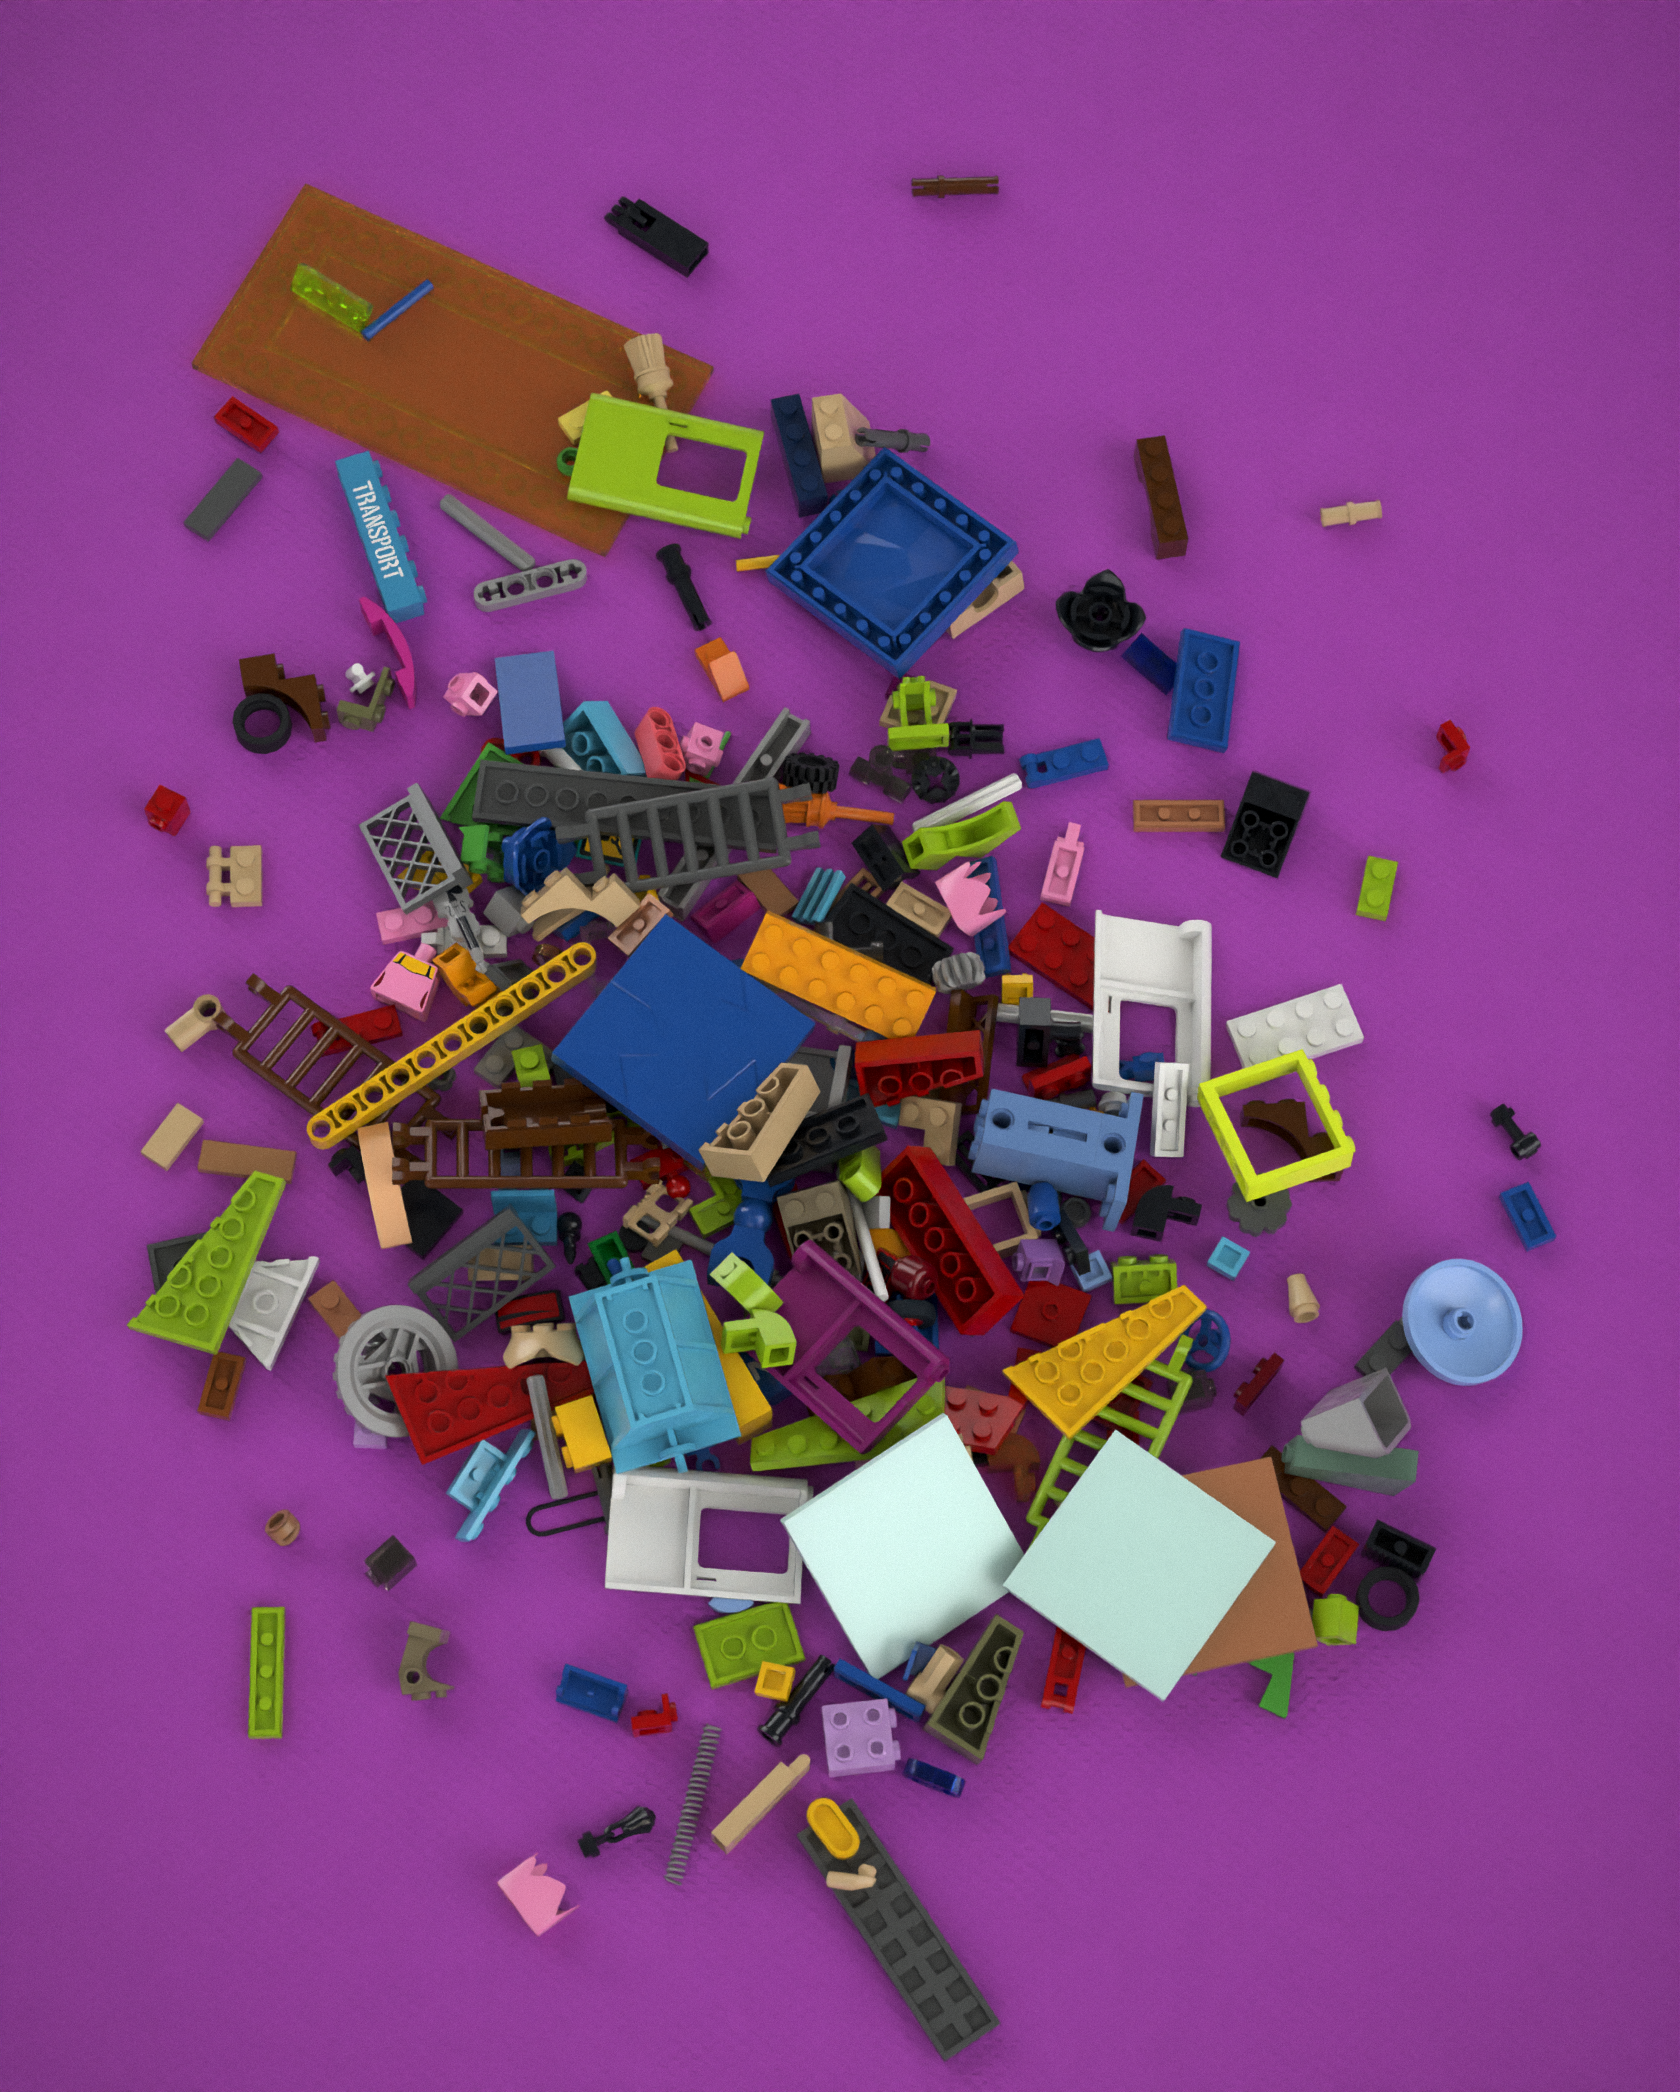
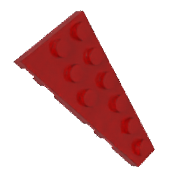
(468, 1405)

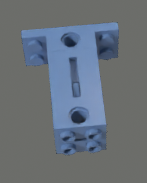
(1059, 1145)

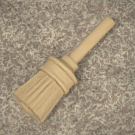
(651, 373)

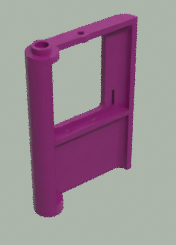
(822, 1308)

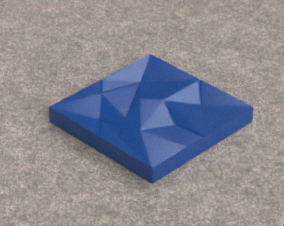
(892, 562)
(681, 1039)

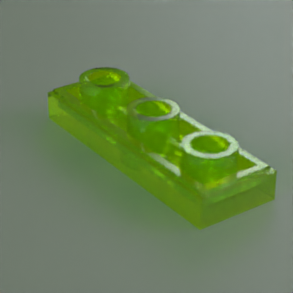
(331, 297)

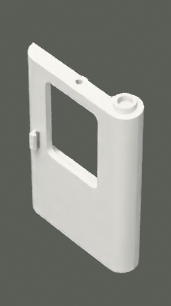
(1158, 968)
(658, 1531)

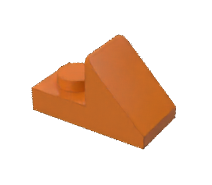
(722, 669)

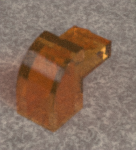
(1017, 1456)

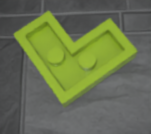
(718, 1210)

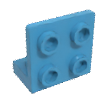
(535, 1208)

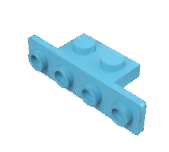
(483, 1478)

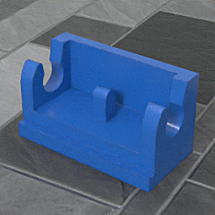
(591, 1693)

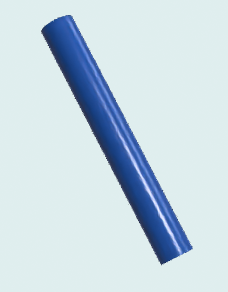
(397, 309)

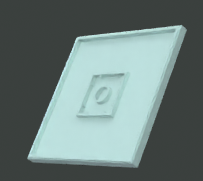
(906, 1546)
(1139, 1565)

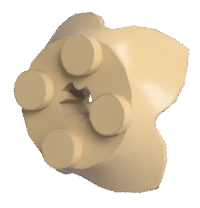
(543, 1342)

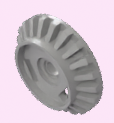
(404, 1332)

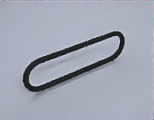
(565, 1528)

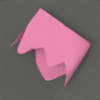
(969, 899)
(535, 1895)

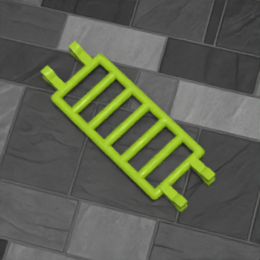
(1158, 1436)

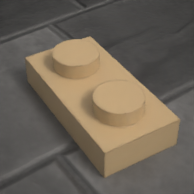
(920, 909)

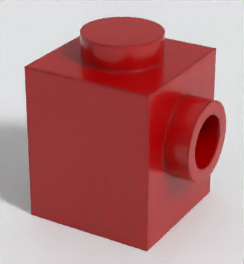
(167, 810)

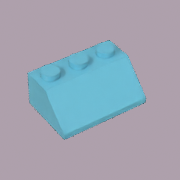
(600, 742)

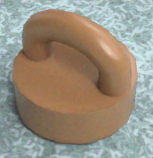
(283, 1527)

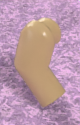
(849, 1881)

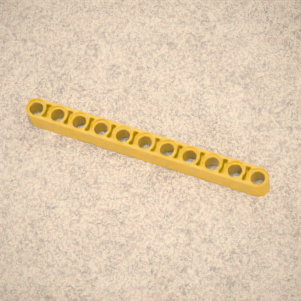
(447, 1059)

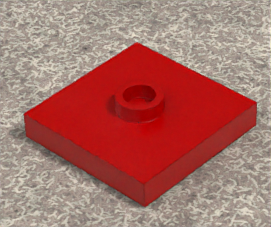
(1050, 1313)

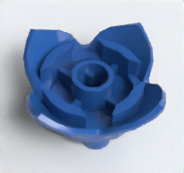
(534, 855)

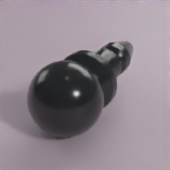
(569, 1229)

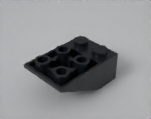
(1265, 823)

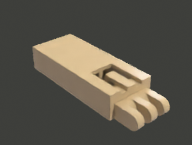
(759, 1803)

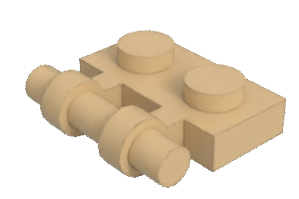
(245, 876)

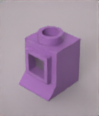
(1038, 1260)

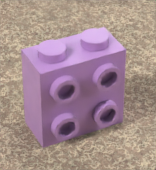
(859, 1737)

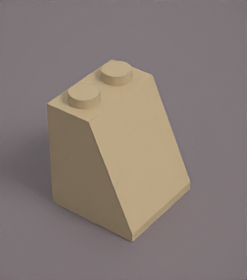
(833, 435)

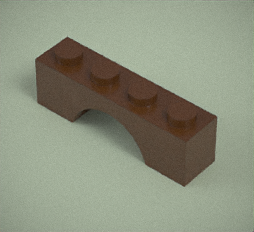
(1165, 510)

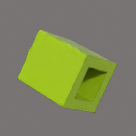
(1335, 1620)

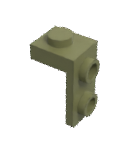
(358, 716)

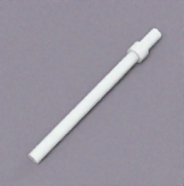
(867, 1245)

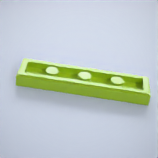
(266, 1673)

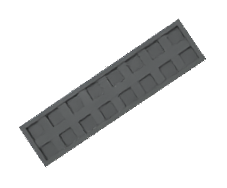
(906, 1942)

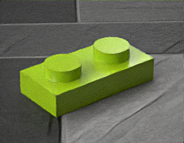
(1376, 888)

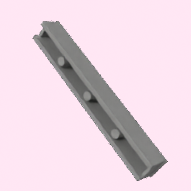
(767, 761)

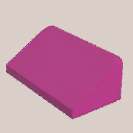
(726, 911)

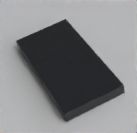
(906, 946)
(829, 1138)

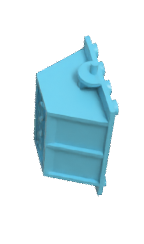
(654, 1366)

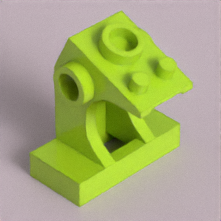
(912, 696)

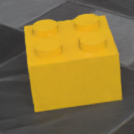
(582, 1434)

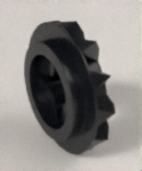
(933, 767)

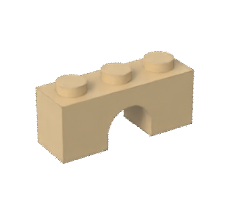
(998, 592)

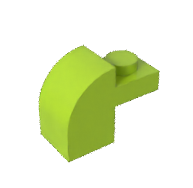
(530, 1065)
(745, 1285)
(763, 1332)

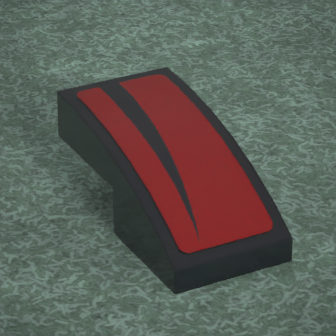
(531, 1310)

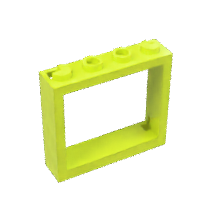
(1254, 1185)

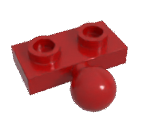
(670, 1167)

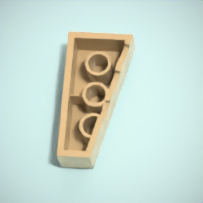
(763, 1125)

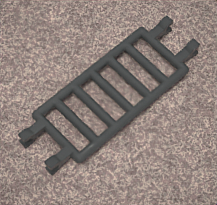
(776, 797)

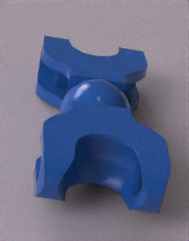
(751, 1223)

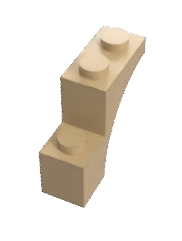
(565, 891)

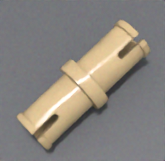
(1350, 513)

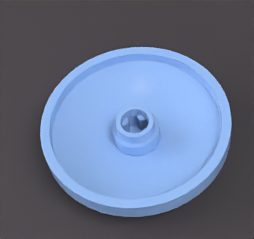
(1462, 1322)

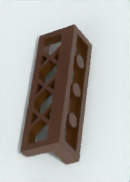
(963, 1018)

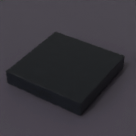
(428, 1215)

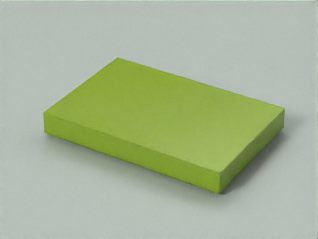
(740, 1641)

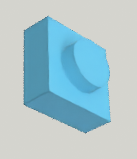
(1228, 1258)

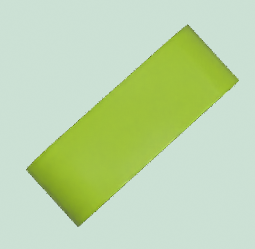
(862, 1173)

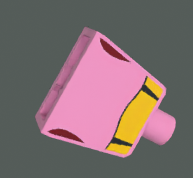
(409, 982)

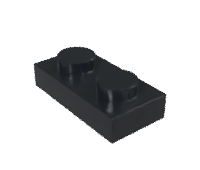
(1073, 1246)

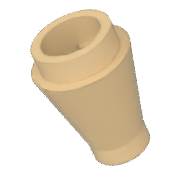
(1302, 1302)

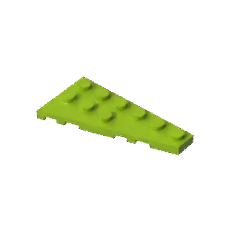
(209, 1279)
(816, 1443)

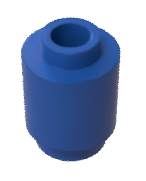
(1043, 1206)

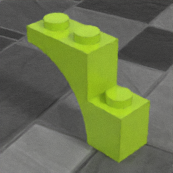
(975, 837)

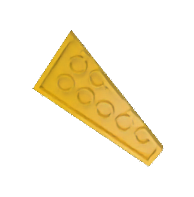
(1093, 1367)

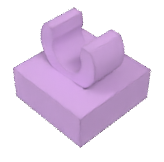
(365, 1439)

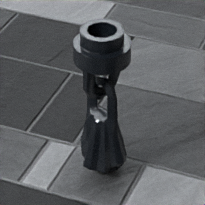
(638, 1821)

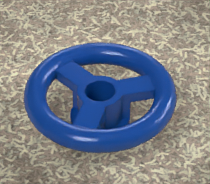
(1210, 1340)

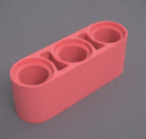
(659, 745)

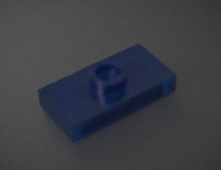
(1151, 663)

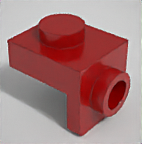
(1455, 744)

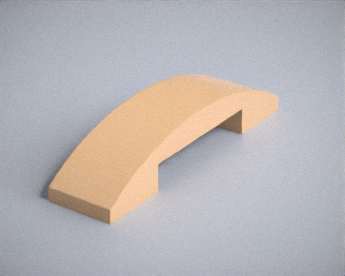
(385, 1198)

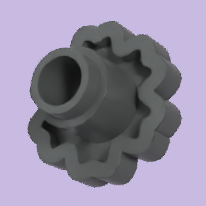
(1259, 1214)

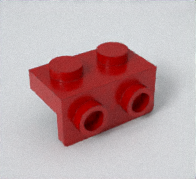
(1057, 1077)

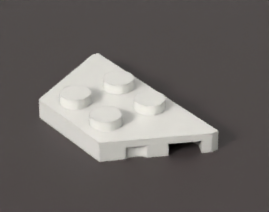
(271, 1304)

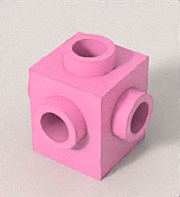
(469, 694)
(701, 749)

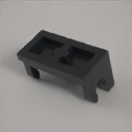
(884, 856)

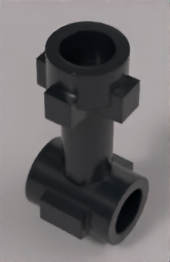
(1523, 1145)

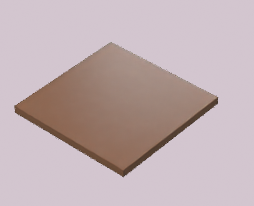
(1272, 1609)

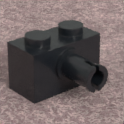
(1037, 1030)

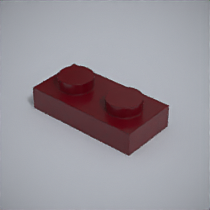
(1264, 1372)

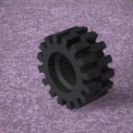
(812, 769)

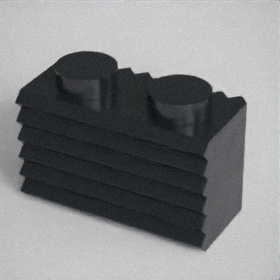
(1398, 1550)

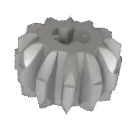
(958, 972)

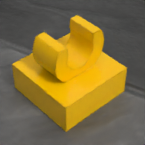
(1016, 986)
(775, 1681)

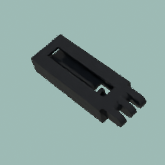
(663, 239)

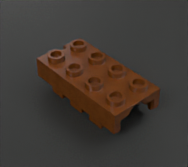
(542, 1115)

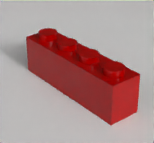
(917, 1064)

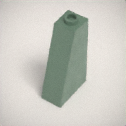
(1380, 1475)

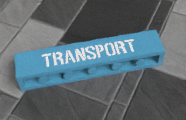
(380, 538)

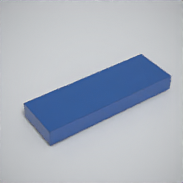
(878, 1690)

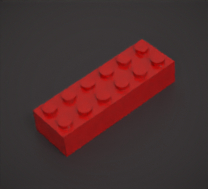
(944, 1232)

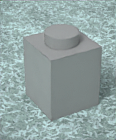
(505, 911)

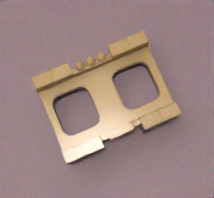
(647, 1207)

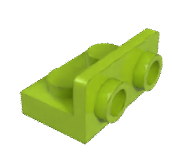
(1142, 1279)

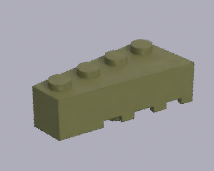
(974, 1696)

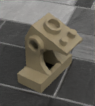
(420, 1643)

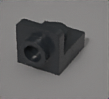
(345, 1158)

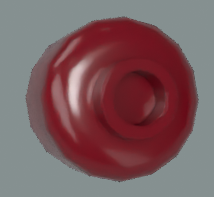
(914, 1277)

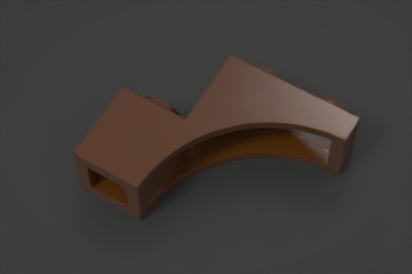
(300, 693)
(1289, 1122)
(869, 1378)

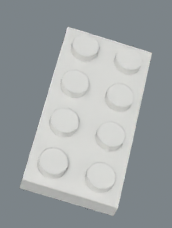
(1313, 1022)

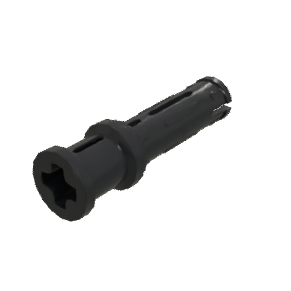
(679, 575)
(787, 1713)

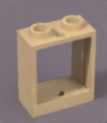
(1019, 1198)

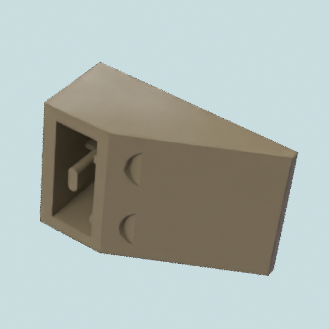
(825, 1217)

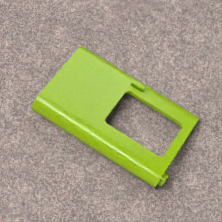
(623, 455)

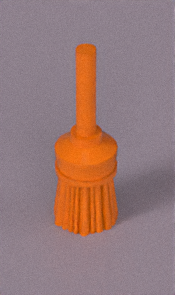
(822, 809)

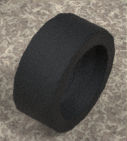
(256, 703)
(1401, 1578)

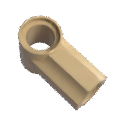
(193, 1024)
(930, 1685)

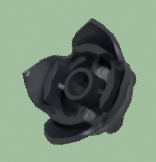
(1104, 597)

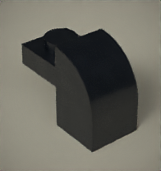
(1158, 1206)

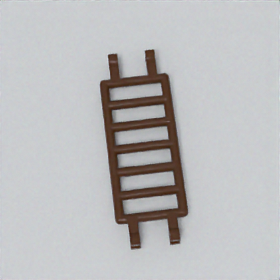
(335, 1028)
(404, 1170)

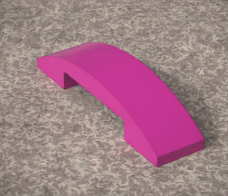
(381, 622)

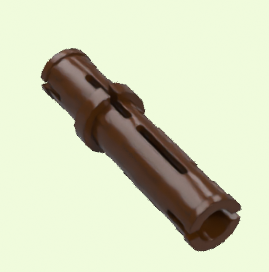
(955, 186)

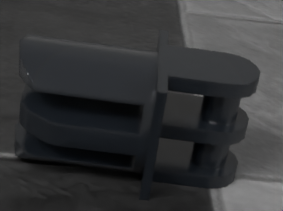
(981, 739)

